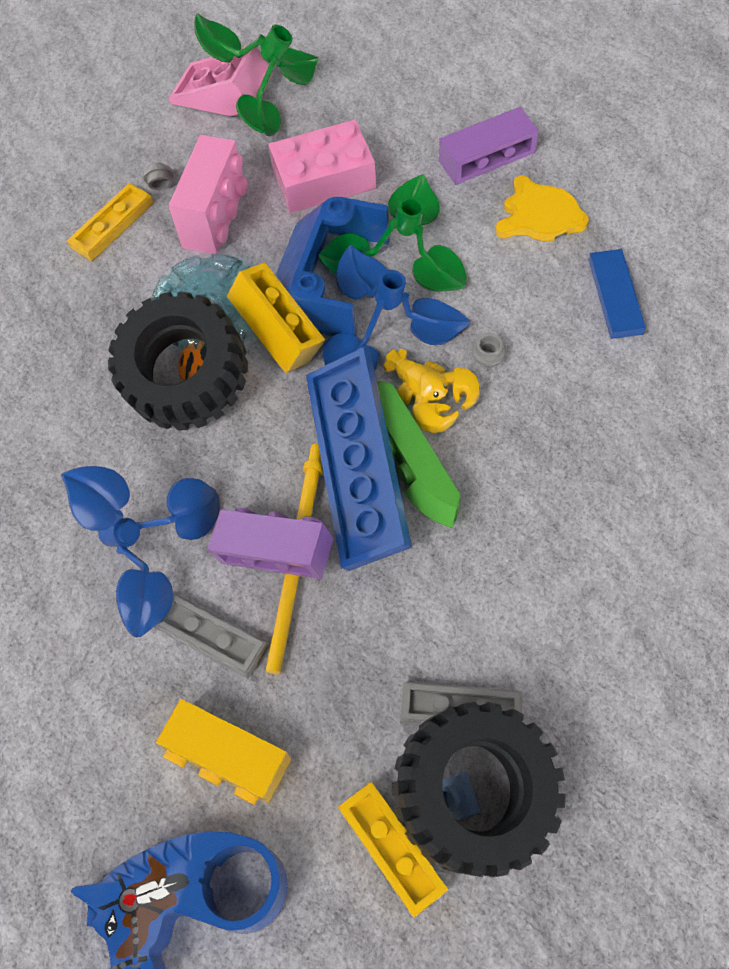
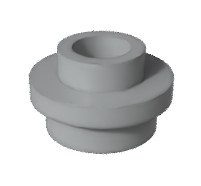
(158, 176)
(491, 342)

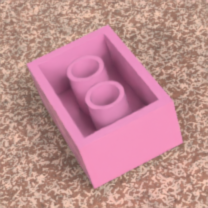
(322, 165)
(208, 194)

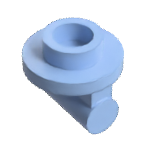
(460, 796)

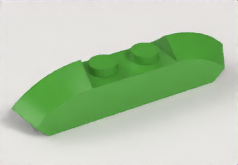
(430, 486)

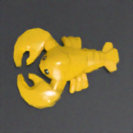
(430, 384)

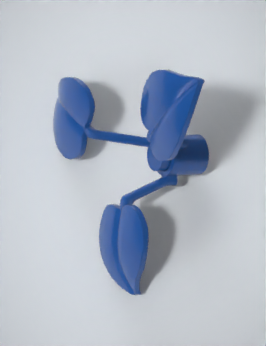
(362, 275)
(96, 501)

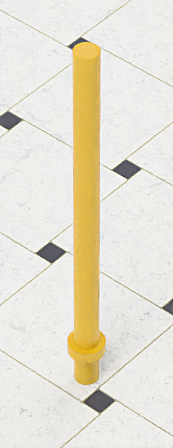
(312, 469)

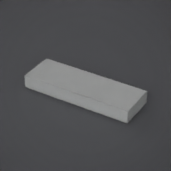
(212, 636)
(426, 700)

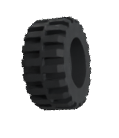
(150, 333)
(531, 781)

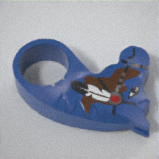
(150, 891)

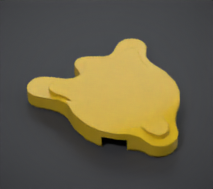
(540, 212)

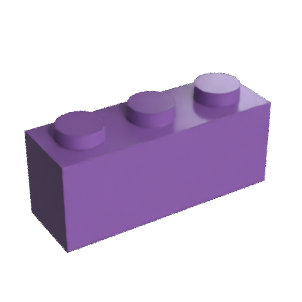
(487, 145)
(271, 542)

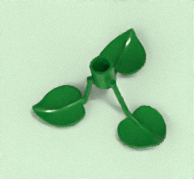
(294, 65)
(412, 207)

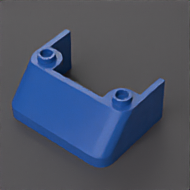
(301, 256)

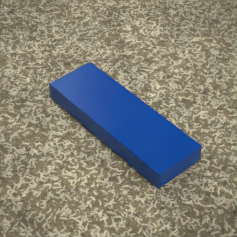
(616, 294)

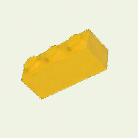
(275, 317)
(223, 753)

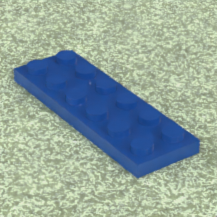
(357, 461)

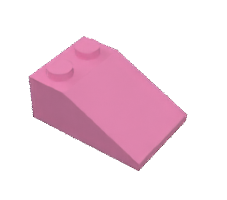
(217, 85)

